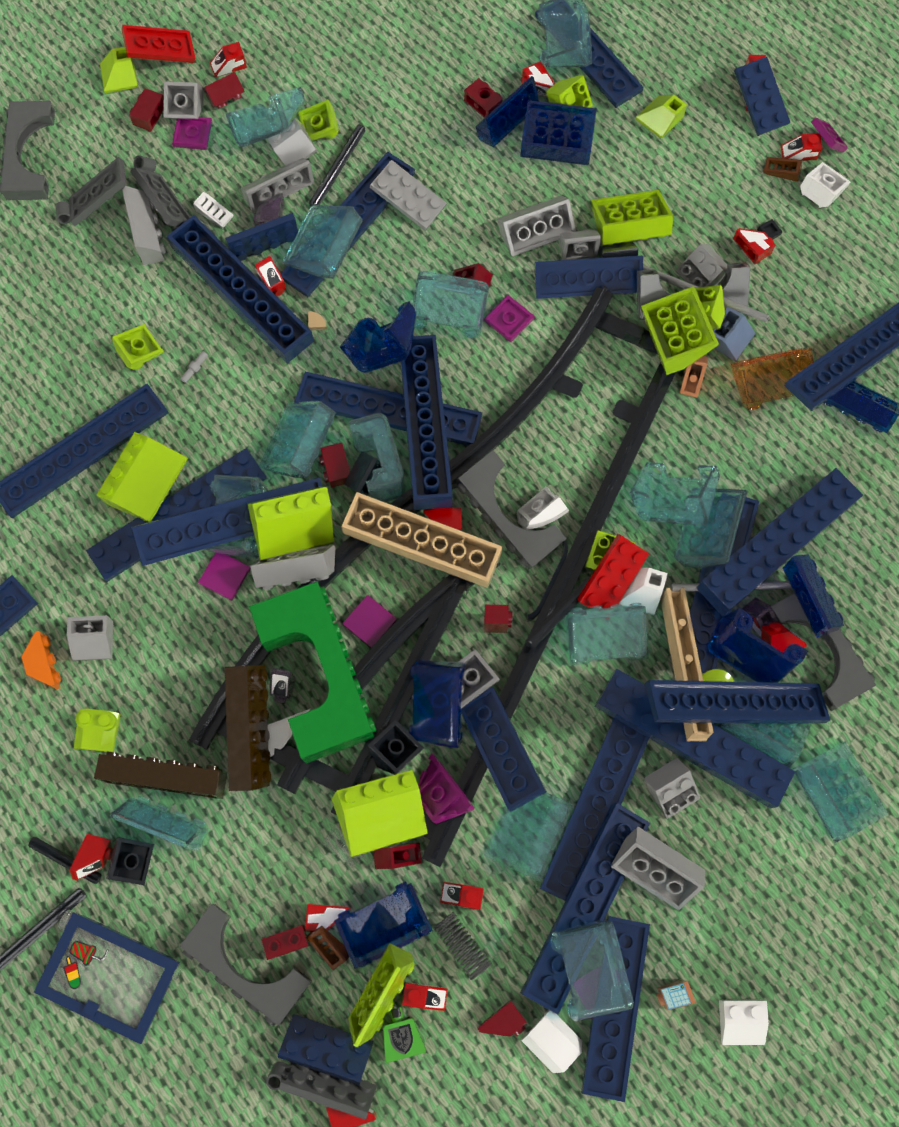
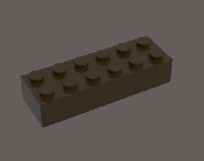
(247, 727)
(160, 776)

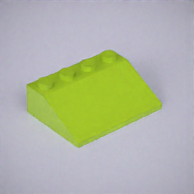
(632, 217)
(679, 329)
(141, 477)
(292, 522)
(380, 813)
(379, 994)

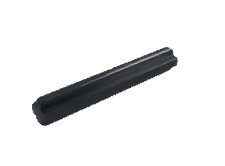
(59, 857)

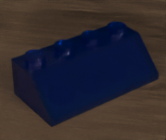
(507, 114)
(866, 406)
(812, 595)

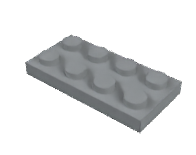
(408, 195)

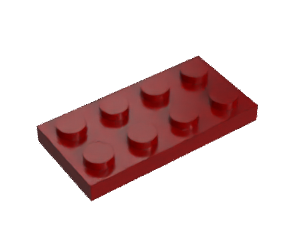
(158, 43)
(613, 574)

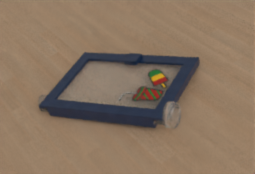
(107, 976)

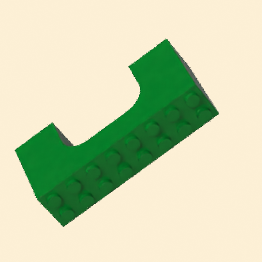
(308, 618)

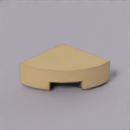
(316, 321)

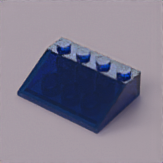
(558, 132)

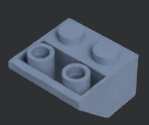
(733, 334)

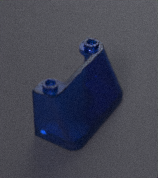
(376, 347)
(750, 654)
(437, 702)
(391, 920)

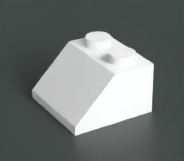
(743, 1021)

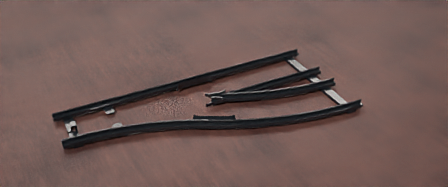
(442, 600)

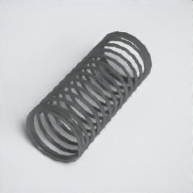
(448, 920)

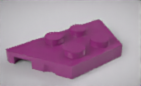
(441, 794)

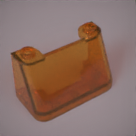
(764, 377)

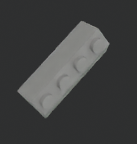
(283, 180)
(536, 225)
(143, 226)
(294, 566)
(477, 677)
(659, 868)

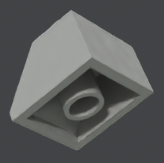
(183, 100)
(293, 143)
(579, 244)

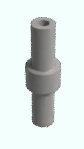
(194, 367)

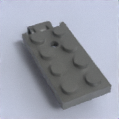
(158, 191)
(92, 194)
(322, 1088)

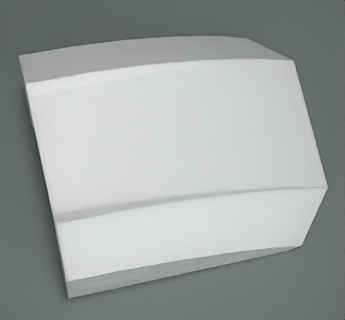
(823, 185)
(541, 510)
(553, 1042)

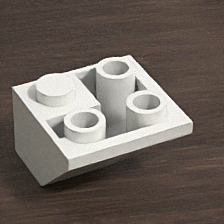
(645, 589)

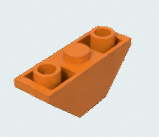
(40, 662)

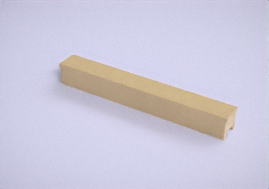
(683, 651)

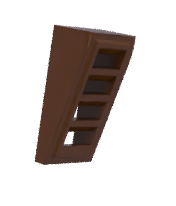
(782, 173)
(333, 957)

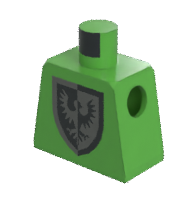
(401, 1037)

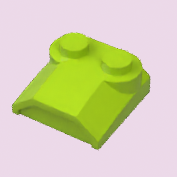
(319, 121)
(136, 346)
(96, 730)

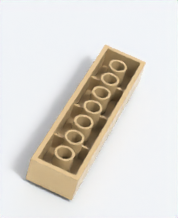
(422, 539)

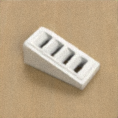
(203, 203)

